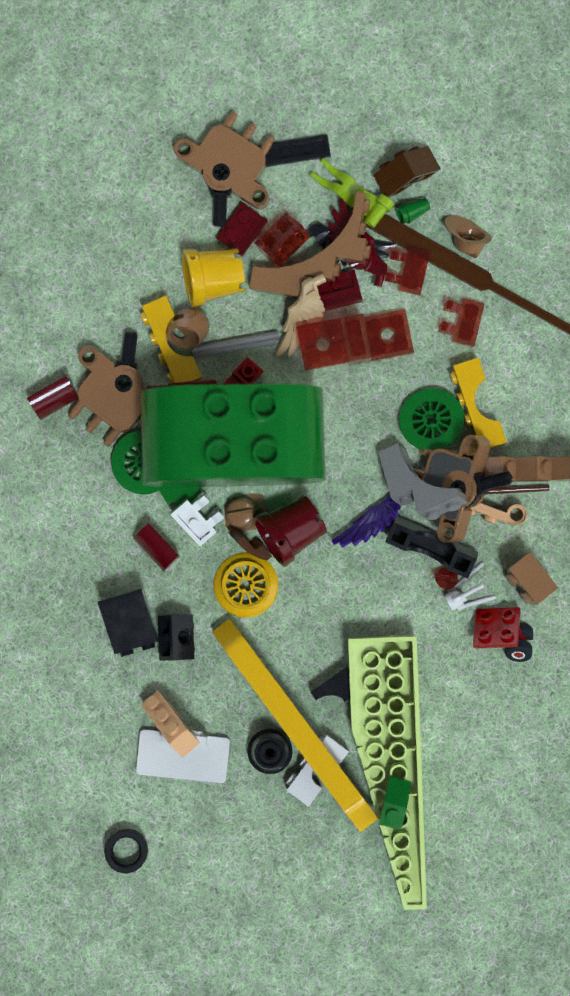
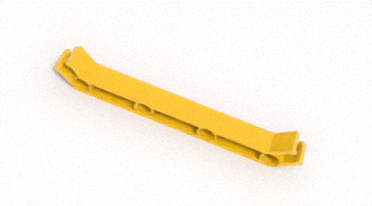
(295, 725)

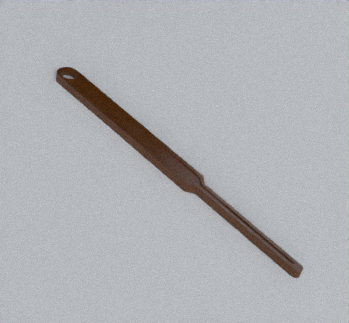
(458, 266)

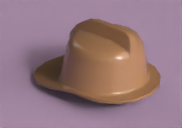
(467, 235)
(241, 511)

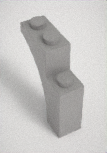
(407, 486)

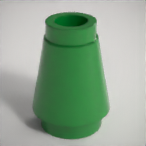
(412, 210)

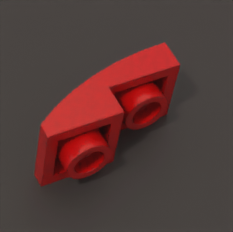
(245, 373)

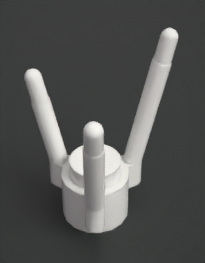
(457, 598)

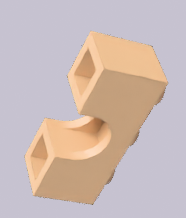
(170, 724)

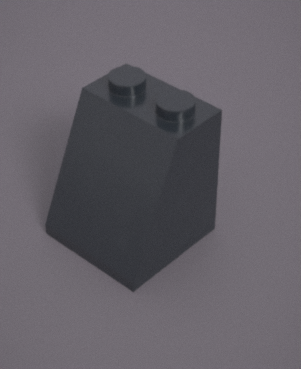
(129, 622)

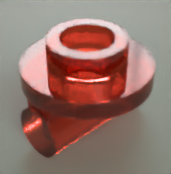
(446, 579)

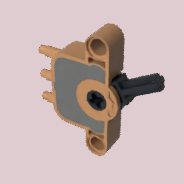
(461, 470)

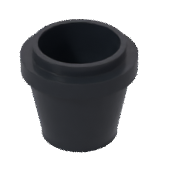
(270, 739)

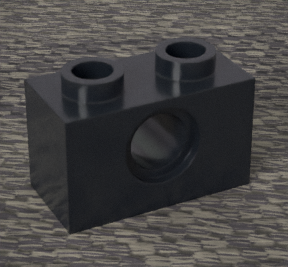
(176, 637)

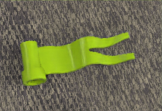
(348, 190)

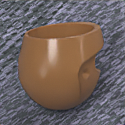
(192, 324)

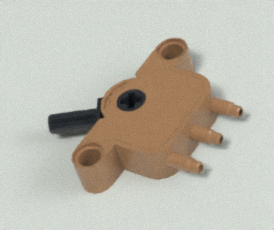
(237, 157)
(105, 396)

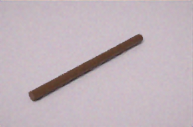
(519, 489)

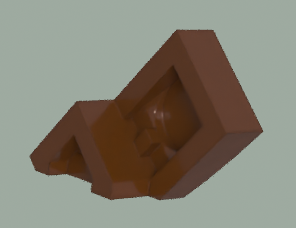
(253, 547)

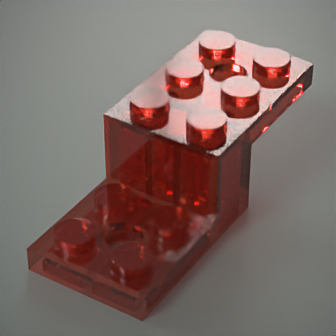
(354, 340)

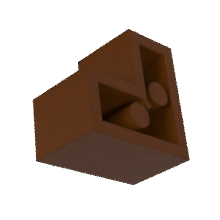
(406, 170)

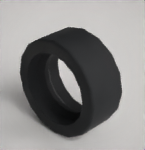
(129, 868)

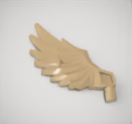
(304, 311)

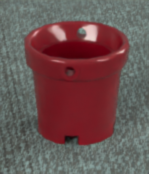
(290, 529)

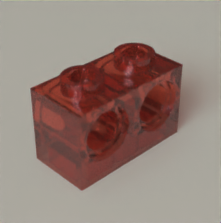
(282, 240)

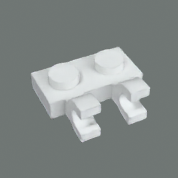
(193, 522)

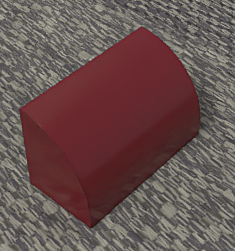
(53, 398)
(156, 547)

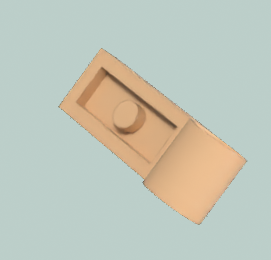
(492, 515)

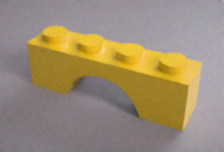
(160, 316)
(468, 378)

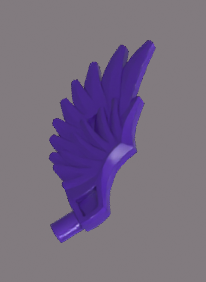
(369, 523)

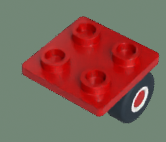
(503, 629)

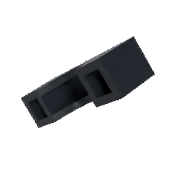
(415, 538)

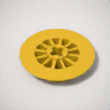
(250, 609)

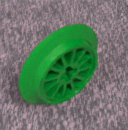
(430, 396)
(118, 464)

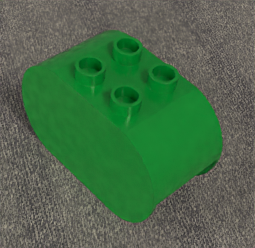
(232, 435)

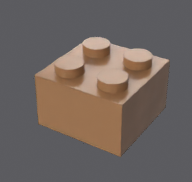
(530, 579)

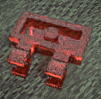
(413, 271)
(467, 323)

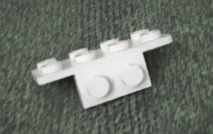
(204, 763)

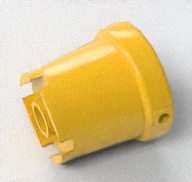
(211, 274)

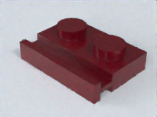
(242, 229)
(342, 292)

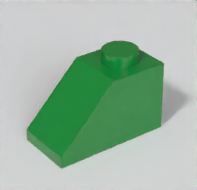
(395, 803)

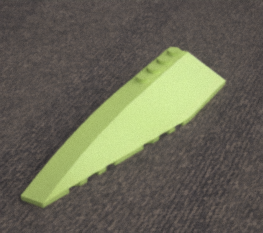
(389, 744)

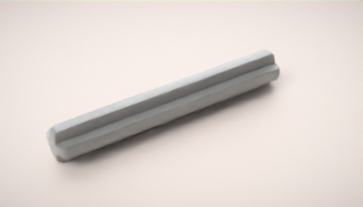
(236, 344)

